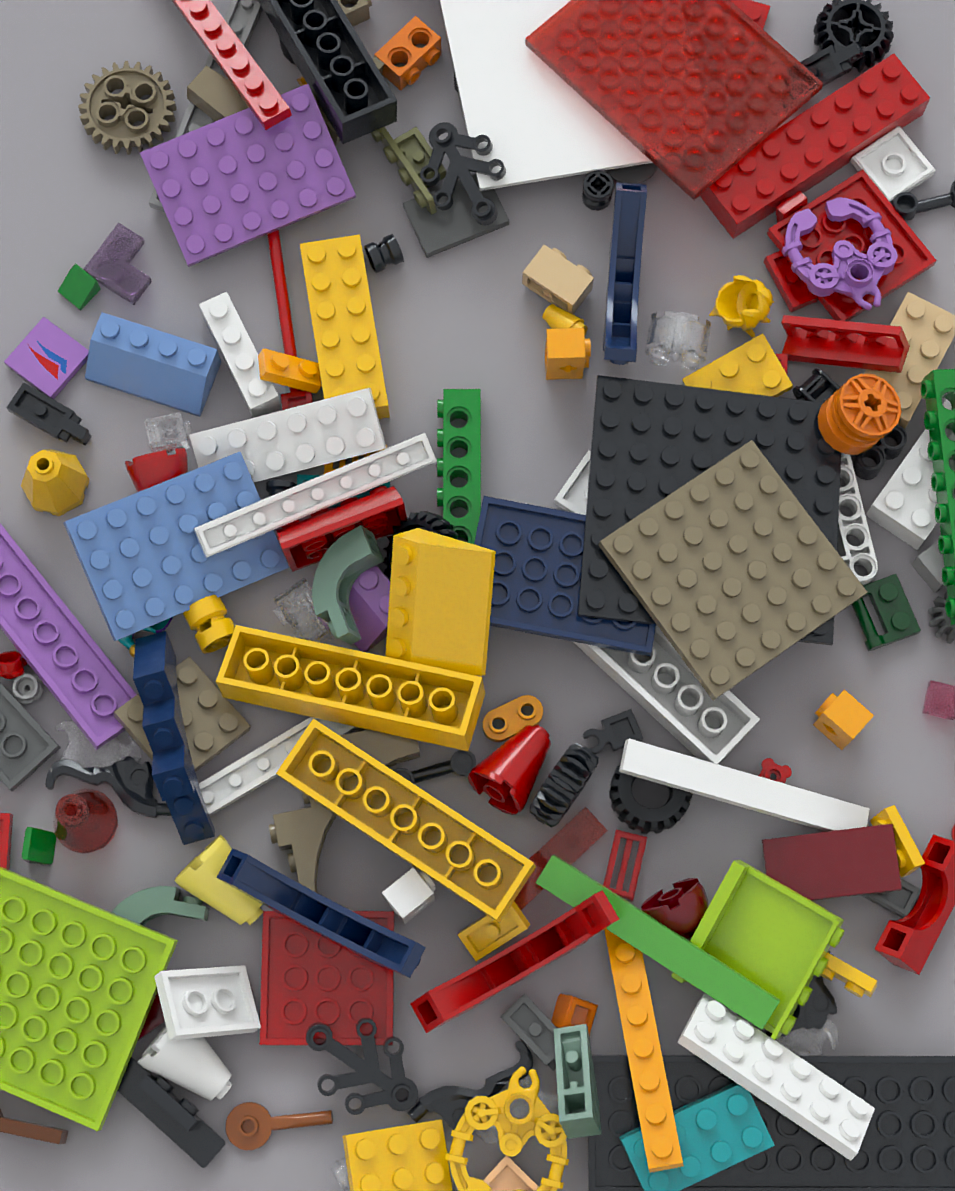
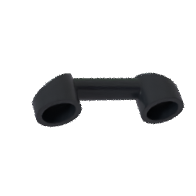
(908, 205)
(460, 763)

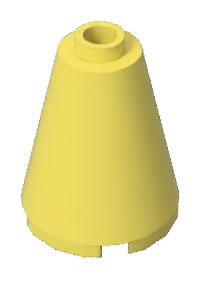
(201, 881)

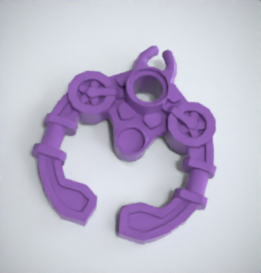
(847, 261)

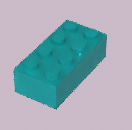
(711, 1136)

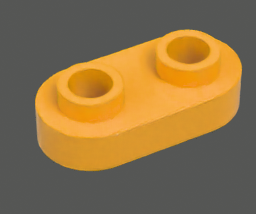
(512, 717)

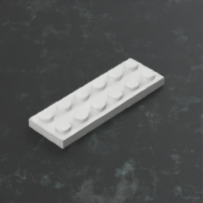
(296, 436)
(777, 1076)

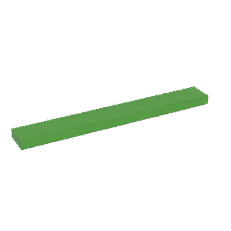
(664, 945)

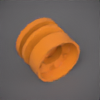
(859, 414)

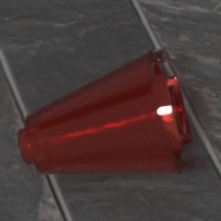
(85, 820)

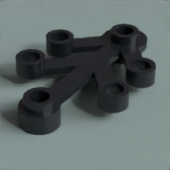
(460, 168)
(365, 1070)

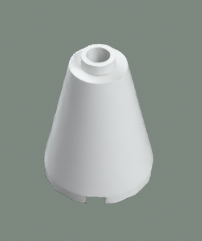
(188, 1064)

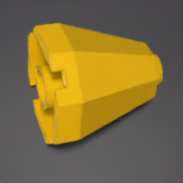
(54, 482)

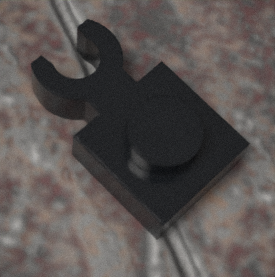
(615, 731)

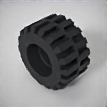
(641, 817)

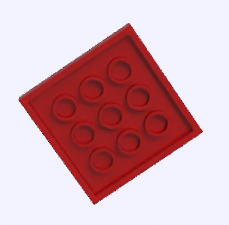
(818, 245)
(321, 981)

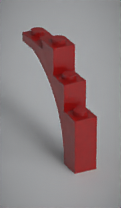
(514, 962)

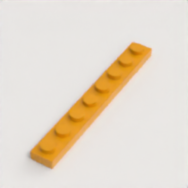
(644, 1055)

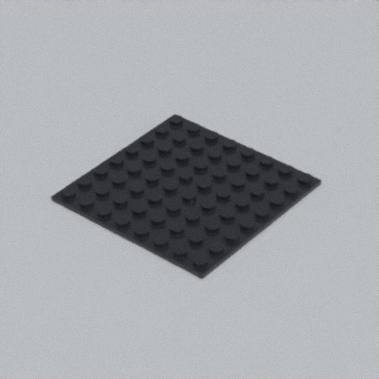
(664, 435)

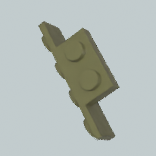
(411, 154)

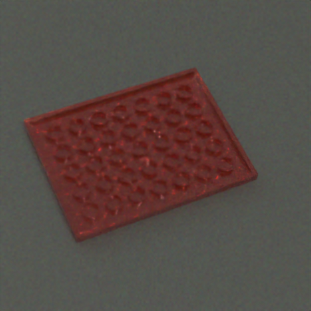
(677, 79)

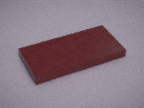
(836, 862)

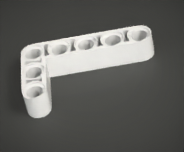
(854, 525)

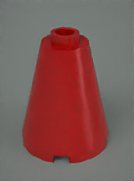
(156, 468)
(512, 769)

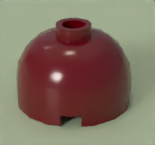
(680, 907)

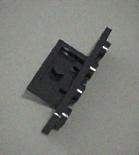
(172, 1116)

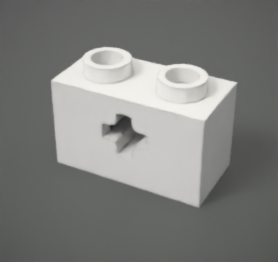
(410, 894)

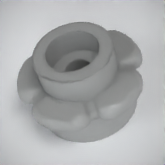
(21, 682)

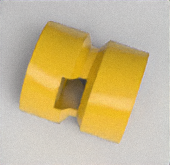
(209, 621)

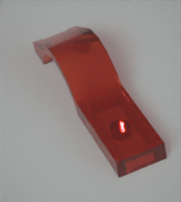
(567, 844)

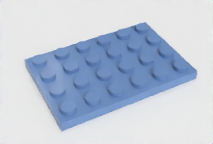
(148, 558)

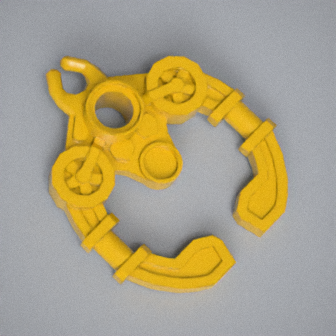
(512, 1132)

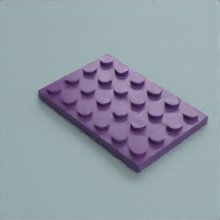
(247, 181)

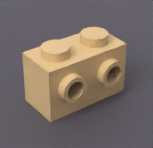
(558, 279)

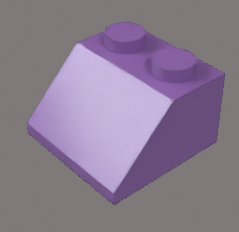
(370, 607)

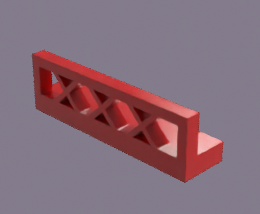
(843, 346)

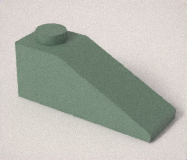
(576, 1082)

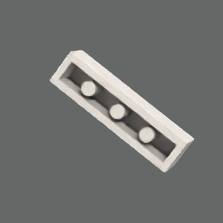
(239, 355)

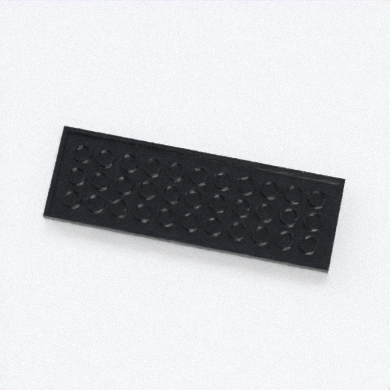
(903, 1148)

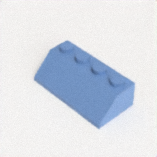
(151, 364)

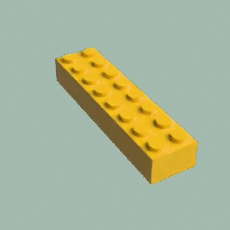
(351, 687)
(406, 820)

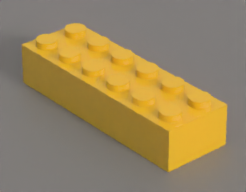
(343, 319)

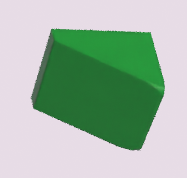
(79, 287)
(38, 846)

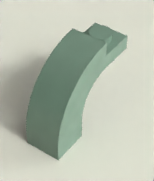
(335, 576)
(160, 901)

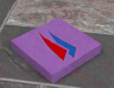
(47, 358)

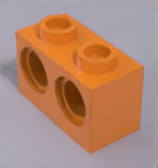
(402, 49)

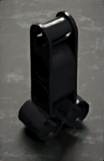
(820, 391)

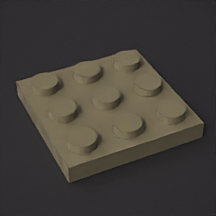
(207, 717)

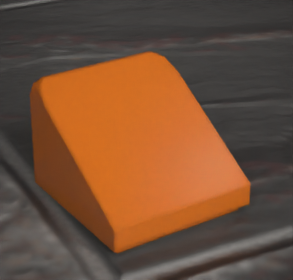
(573, 1011)

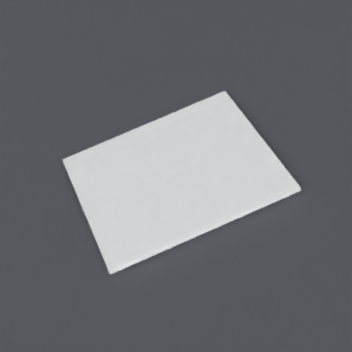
(519, 102)

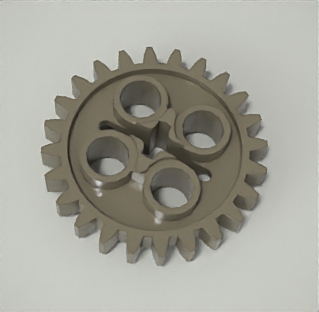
(127, 107)

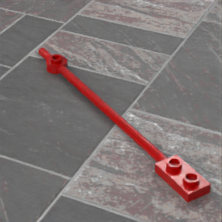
(296, 396)

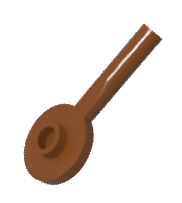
(251, 1124)

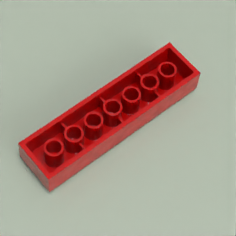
(816, 144)

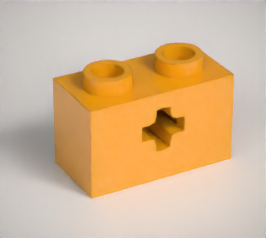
(566, 353)
(841, 718)

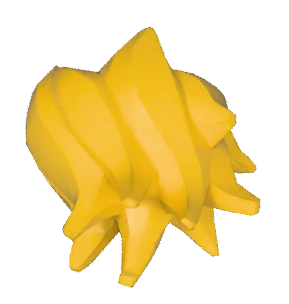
(743, 304)

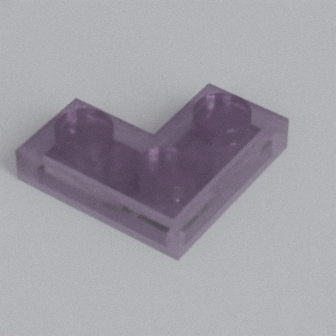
(112, 267)

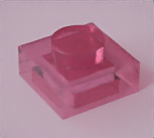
(940, 700)

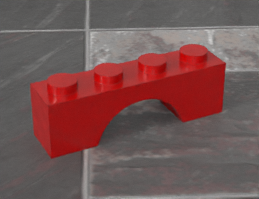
(912, 938)

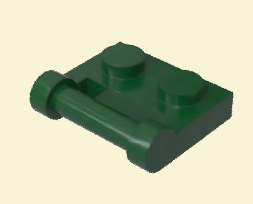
(892, 610)

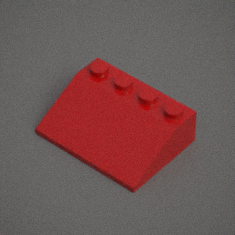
(309, 539)

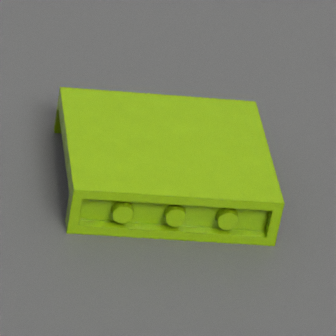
(768, 938)

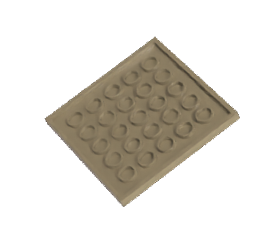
(732, 569)

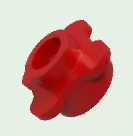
(11, 664)
(770, 767)

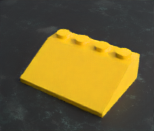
(440, 602)

